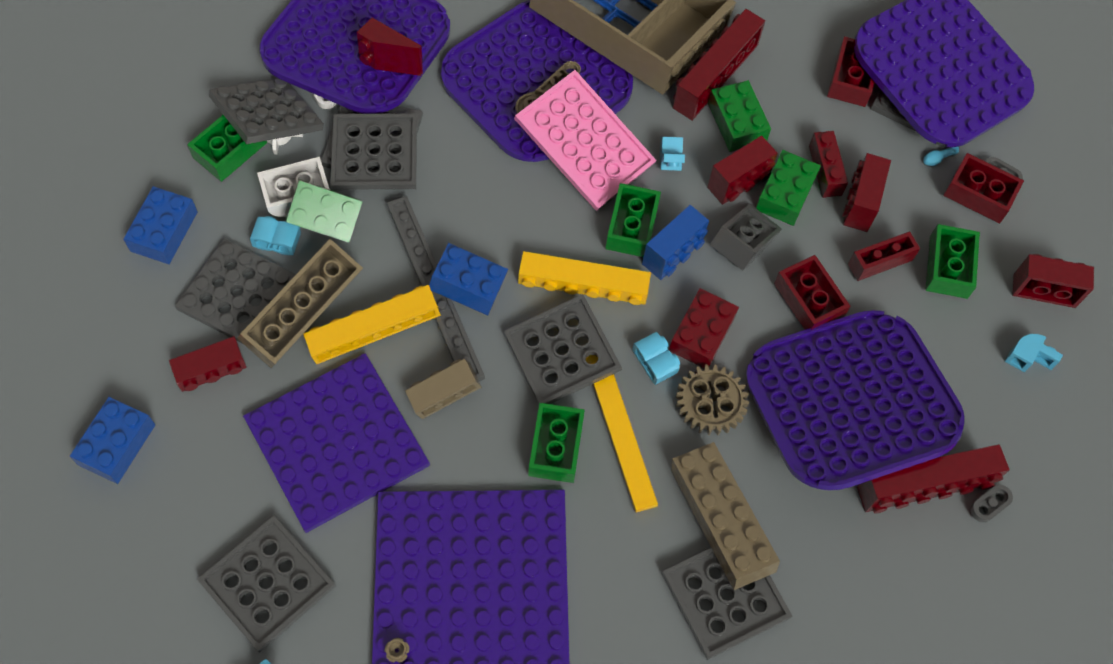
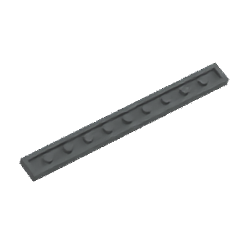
(424, 266)

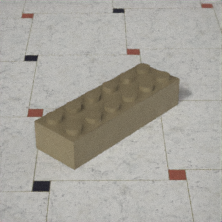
(299, 303)
(724, 516)

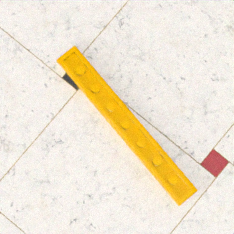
(624, 442)

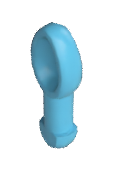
(935, 157)

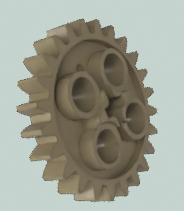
(731, 397)

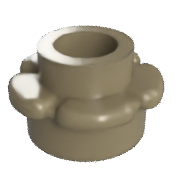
(403, 648)

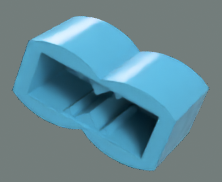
(275, 235)
(656, 358)

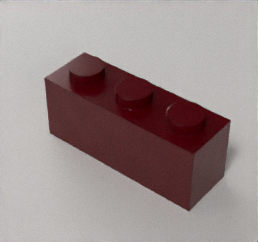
(831, 174)
(883, 256)
(207, 364)

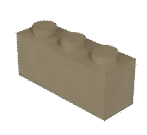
(443, 388)

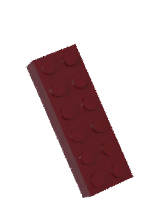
(718, 63)
(935, 478)

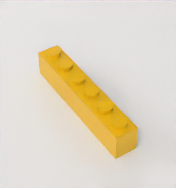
(584, 278)
(371, 324)

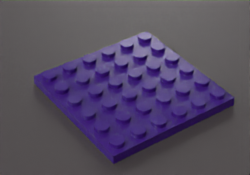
(336, 442)

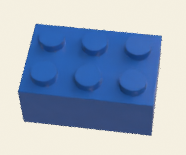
(160, 225)
(675, 242)
(467, 279)
(112, 440)

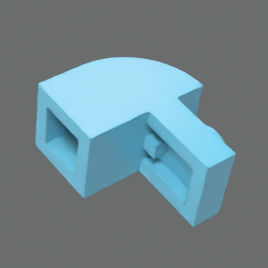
(671, 153)
(1031, 349)

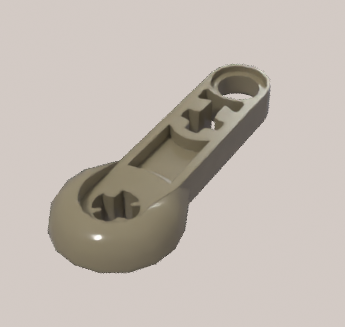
(528, 98)

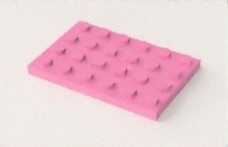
(585, 139)

